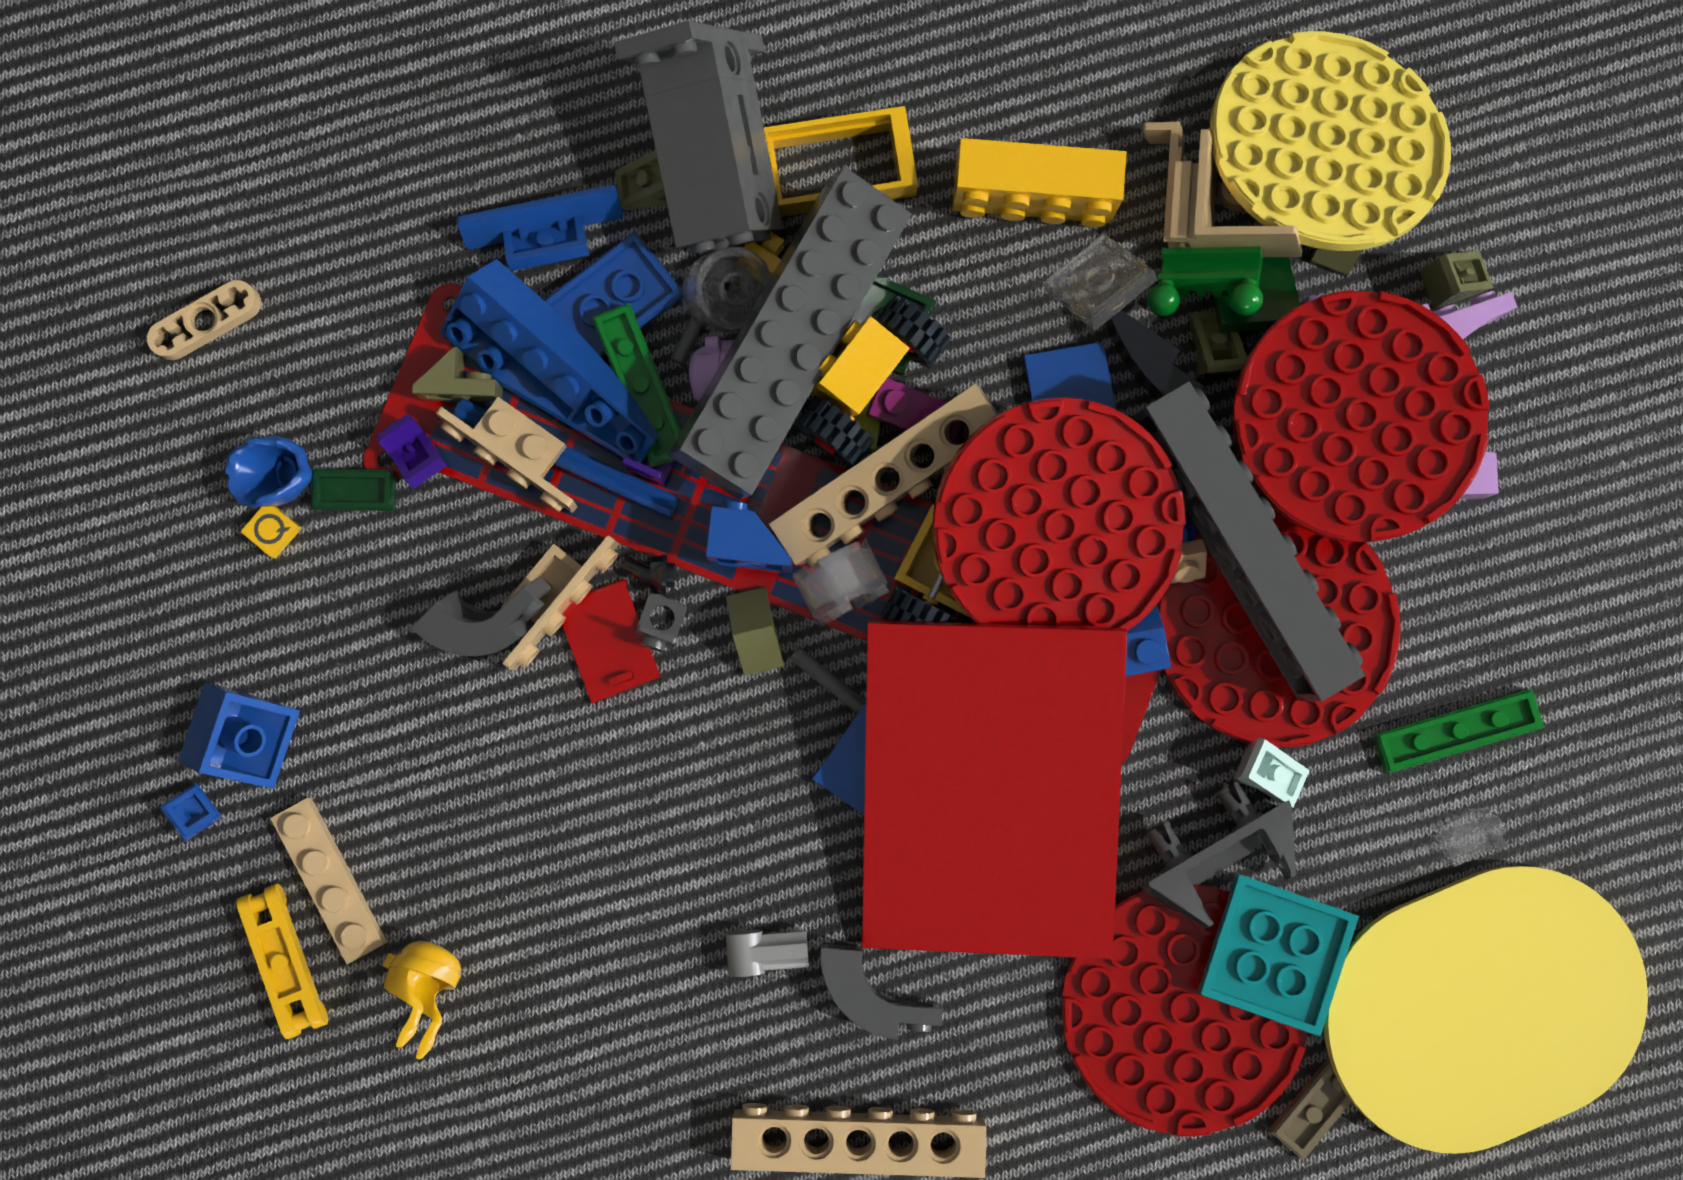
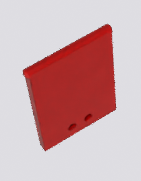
(605, 644)

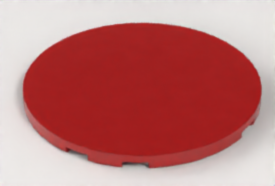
(1361, 416)
(1059, 518)
(1228, 673)
(1159, 1045)

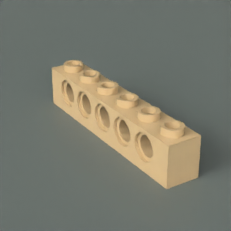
(796, 526)
(962, 1159)

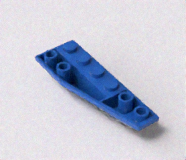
(544, 360)

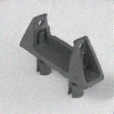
(1252, 829)

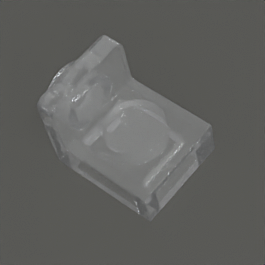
(1470, 835)

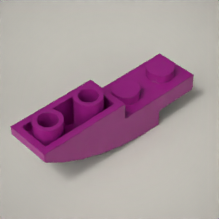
(904, 407)

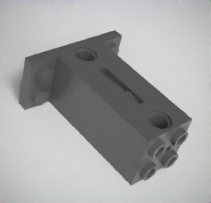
(707, 133)

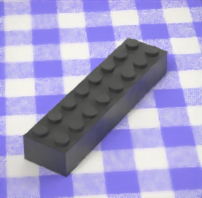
(790, 334)
(1250, 548)

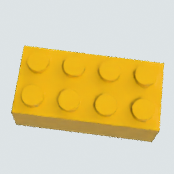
(1038, 182)

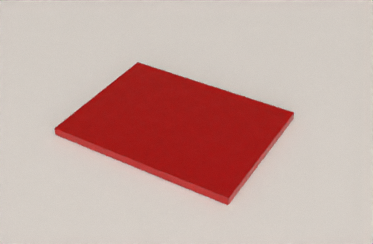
(992, 787)

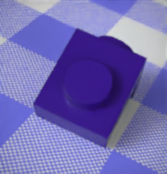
(411, 450)

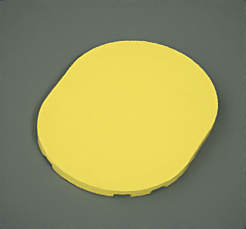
(1486, 1009)

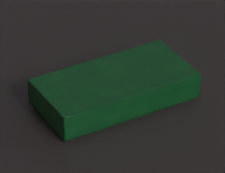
(353, 490)

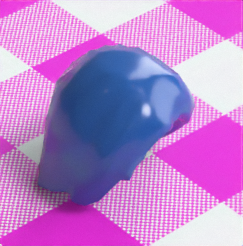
(267, 471)

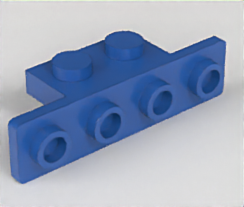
(543, 228)

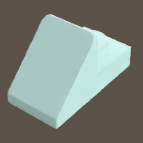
(1271, 772)

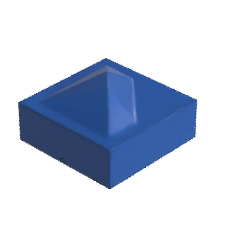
(190, 812)

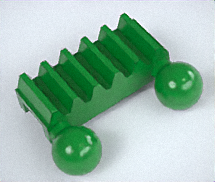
(1209, 270)

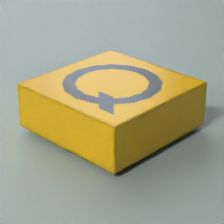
(271, 530)

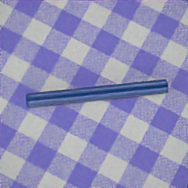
(592, 470)

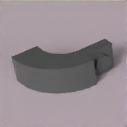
(475, 632)
(864, 1004)

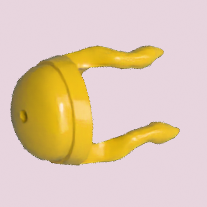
(416, 979)

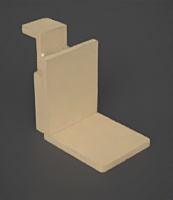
(1193, 200)

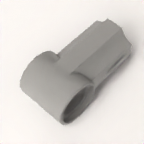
(755, 952)

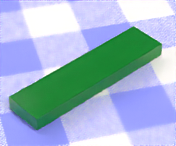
(638, 374)
(1458, 730)

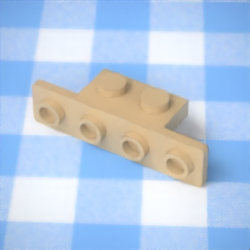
(516, 443)
(568, 585)

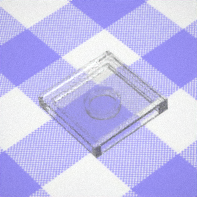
(1099, 281)

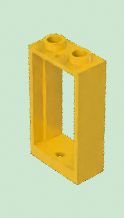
(841, 127)

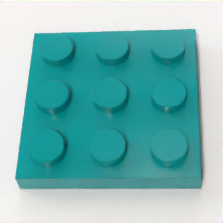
(1278, 954)

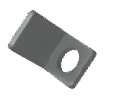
(656, 638)

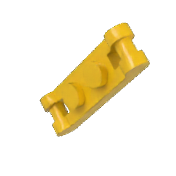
(281, 961)

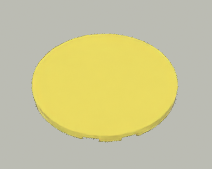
(1330, 140)

